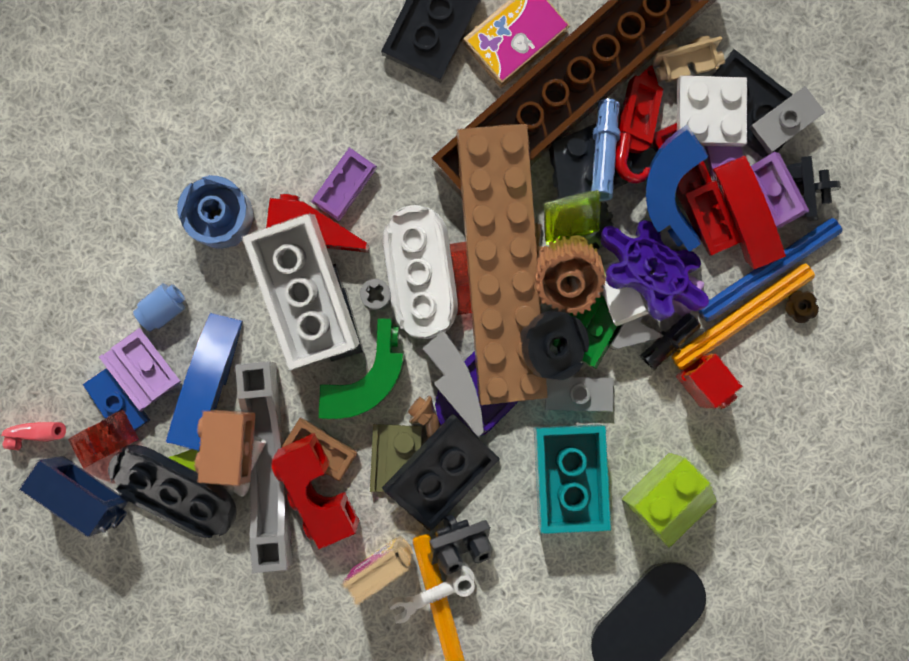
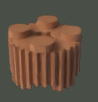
(554, 269)

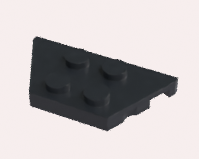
(574, 160)

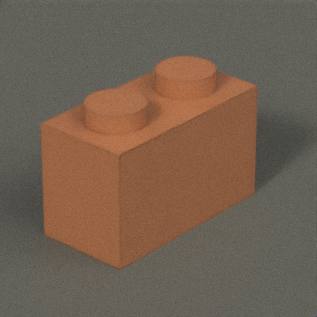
(225, 447)

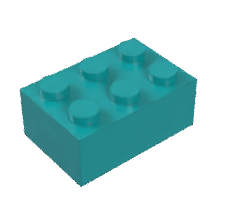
(572, 479)

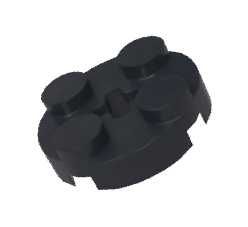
(537, 340)

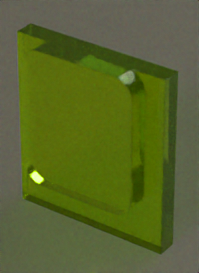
(572, 216)

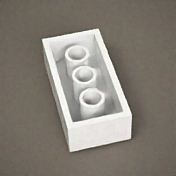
(301, 291)

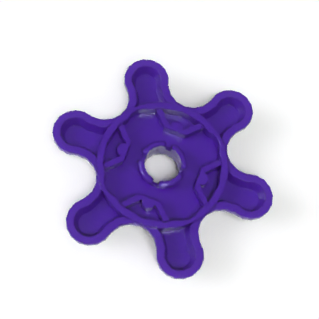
(671, 268)

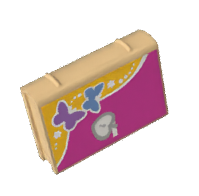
(515, 37)
(379, 569)

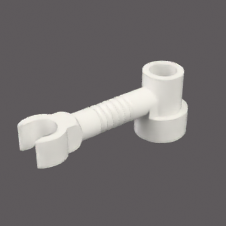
(444, 589)

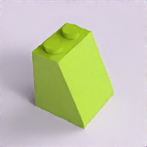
(671, 498)

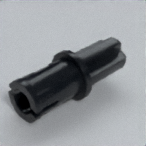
(671, 341)

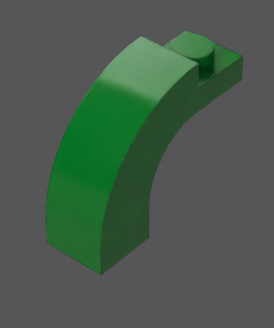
(371, 390)

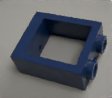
(75, 496)

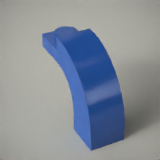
(668, 166)

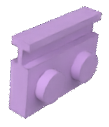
(140, 369)

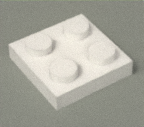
(713, 109)

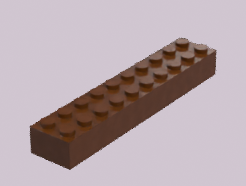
(579, 74)

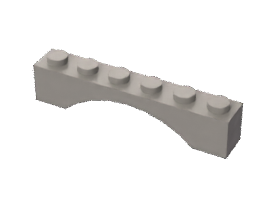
(268, 497)

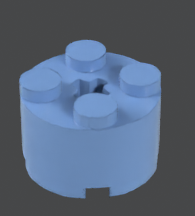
(211, 194)

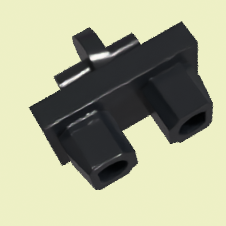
(803, 174)
(458, 539)

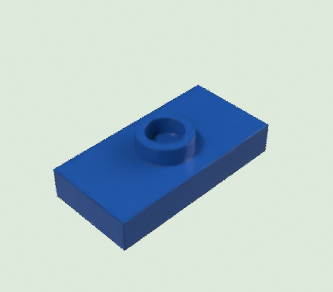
(112, 398)

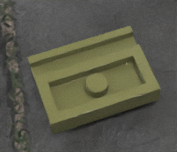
(391, 450)

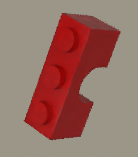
(324, 517)

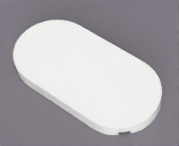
(420, 272)

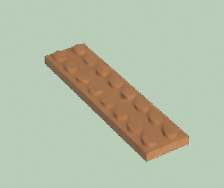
(500, 258)

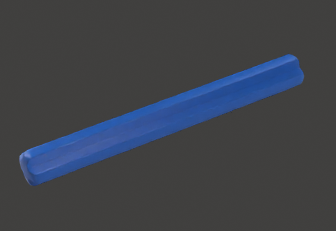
(766, 273)

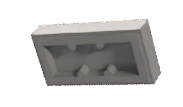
(787, 120)
(580, 394)

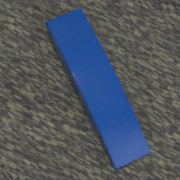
(204, 379)

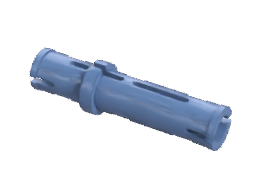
(606, 137)

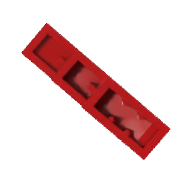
(703, 203)

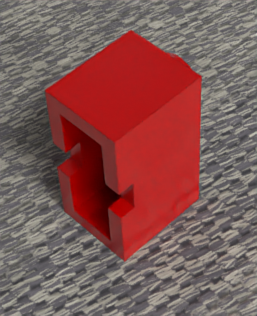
(710, 382)

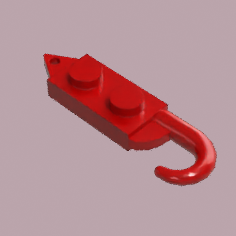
(638, 122)

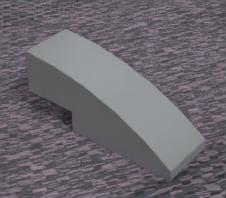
(456, 382)

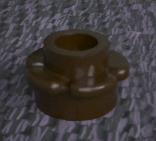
(793, 306)

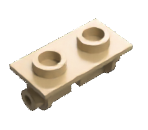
(675, 59)

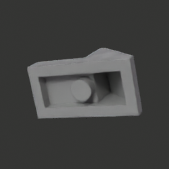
(634, 332)

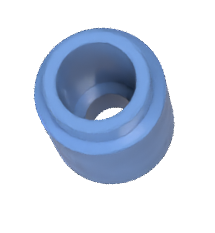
(159, 307)

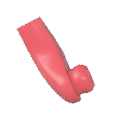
(32, 431)

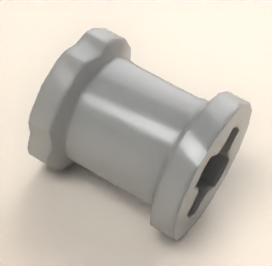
(366, 297)

